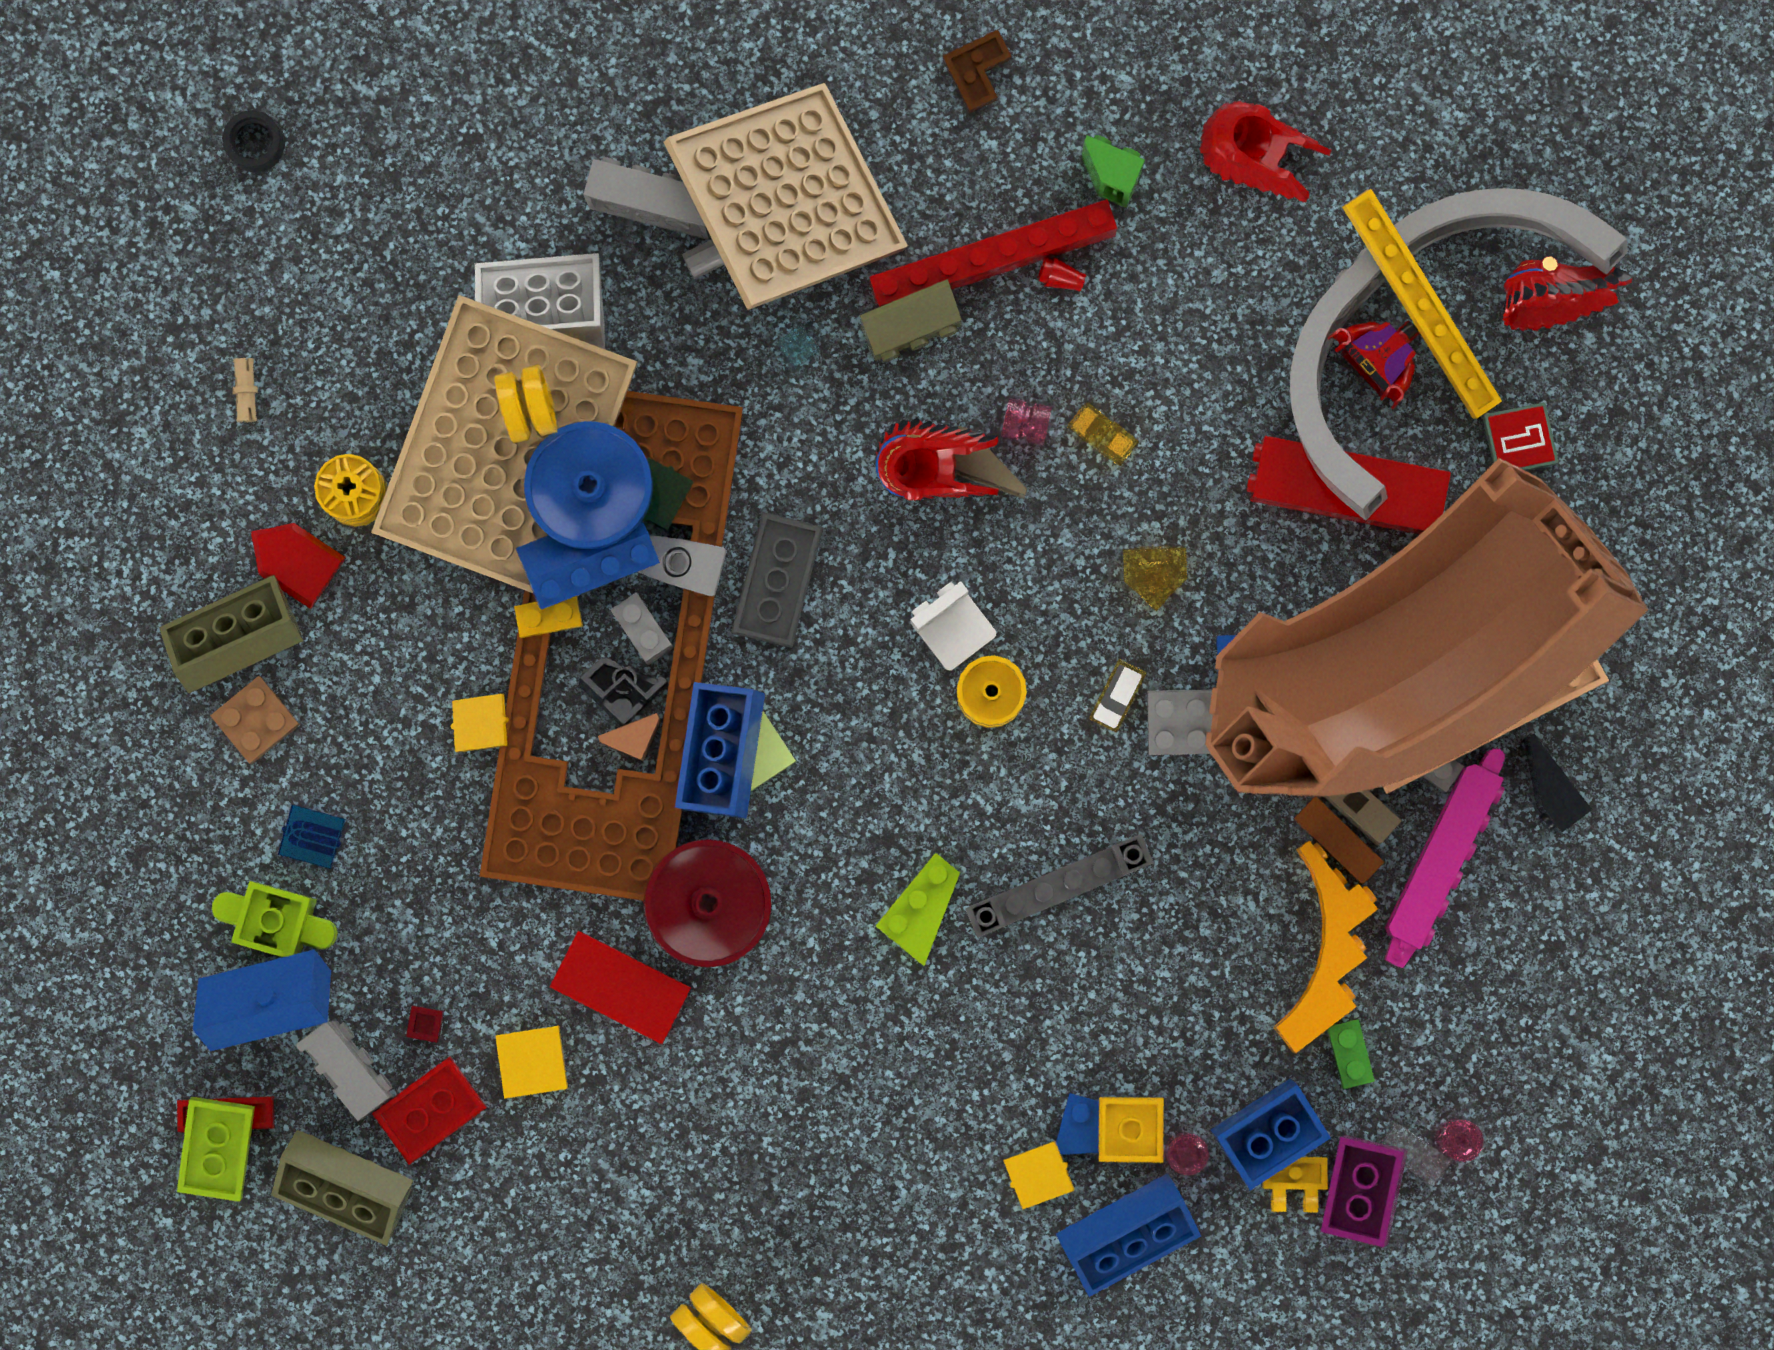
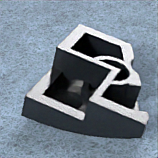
(620, 689)

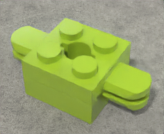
(274, 920)

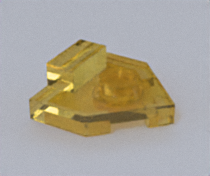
(1155, 571)

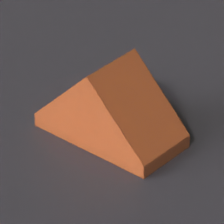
(633, 738)

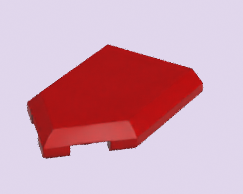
(296, 560)

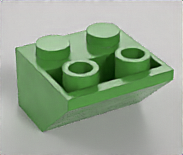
(1112, 169)

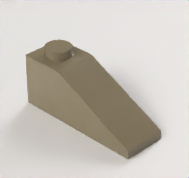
(988, 470)

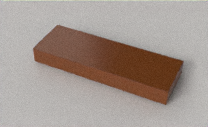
(1338, 840)

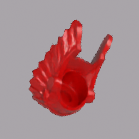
(1247, 146)

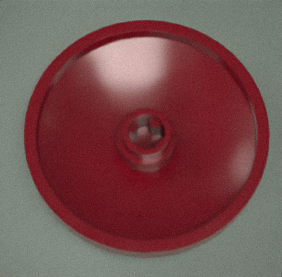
(707, 903)

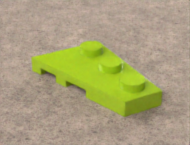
(920, 909)

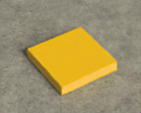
(531, 1062)
(1131, 1129)

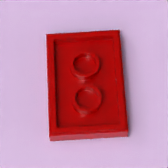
(429, 1110)

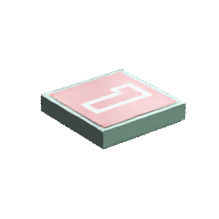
(1521, 437)

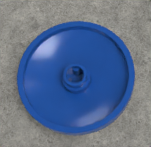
(588, 485)

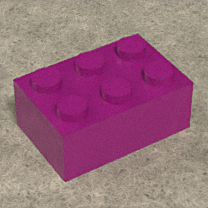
(1364, 1190)

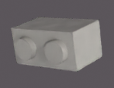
(642, 628)

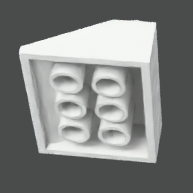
(548, 291)

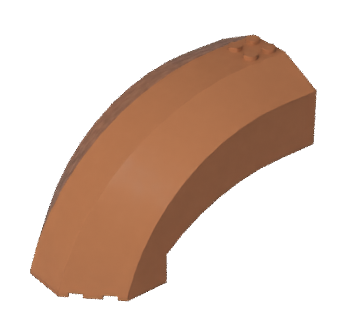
(1423, 651)

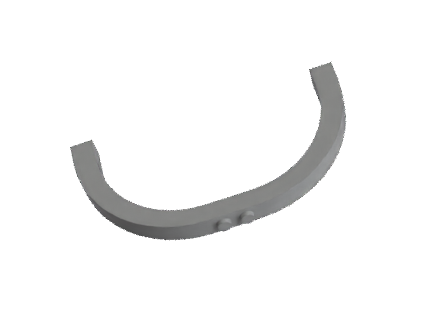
(1353, 286)

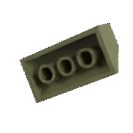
(230, 634)
(341, 1187)

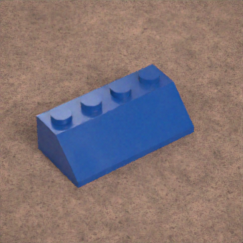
(564, 571)
(1128, 1234)

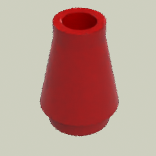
(1060, 275)

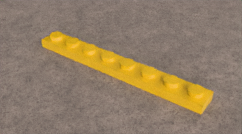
(1422, 303)

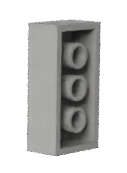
(643, 197)

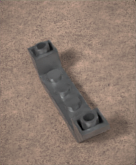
(1059, 885)

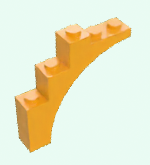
(1341, 910)

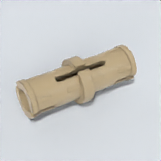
(245, 390)

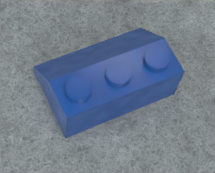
(1270, 1133)

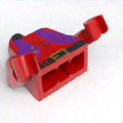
(1380, 355)

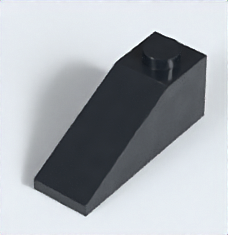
(1553, 791)

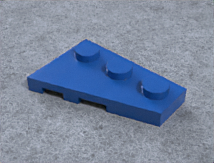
(1079, 1126)

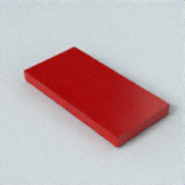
(620, 987)

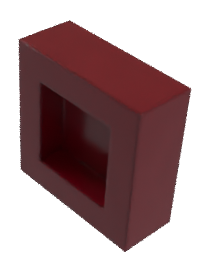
(425, 1024)

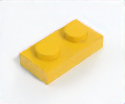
(555, 618)

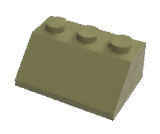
(911, 321)

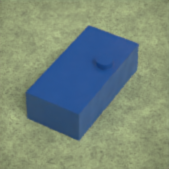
(720, 750)
(262, 1000)

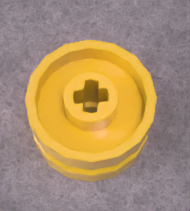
(522, 404)
(987, 710)
(715, 1318)

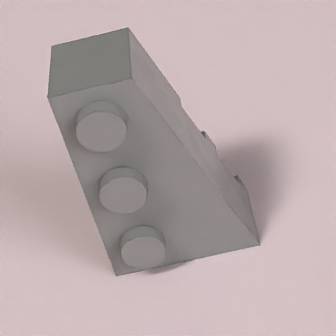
(346, 1068)

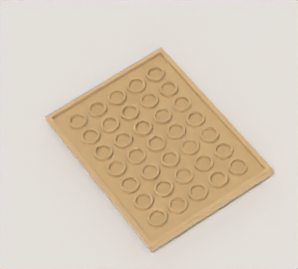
(458, 470)

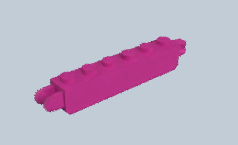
(1443, 856)

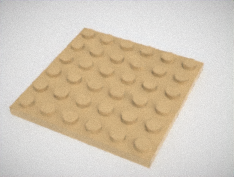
(785, 195)

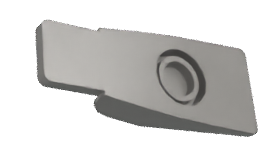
(687, 564)

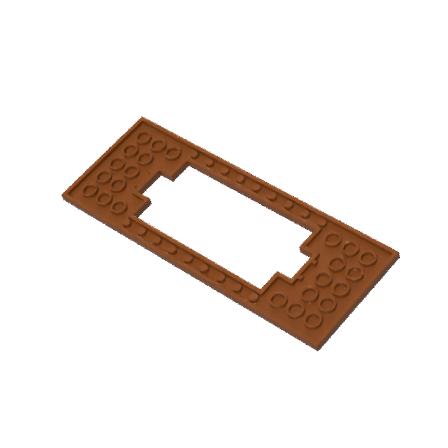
(598, 838)

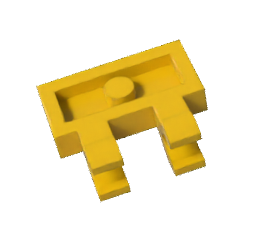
(1305, 1174)

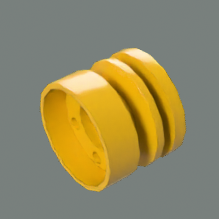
(363, 502)

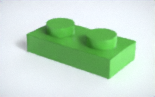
(1350, 1054)

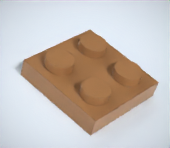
(255, 720)

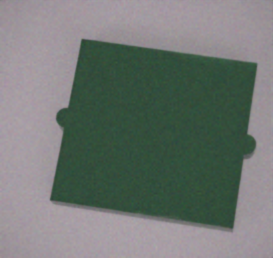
(667, 494)

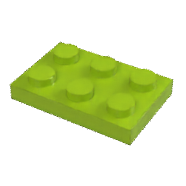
(215, 1149)

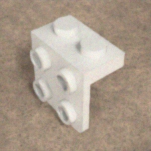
(952, 626)

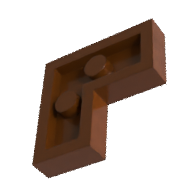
(968, 69)

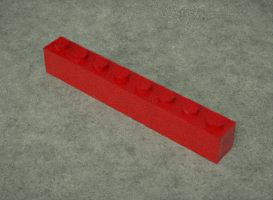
(998, 253)

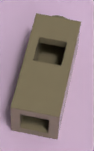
(1366, 814)

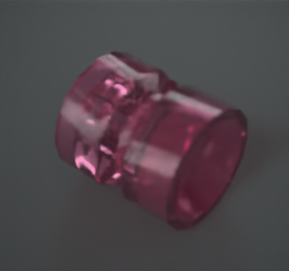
(1026, 421)
(1459, 1139)
(1186, 1153)

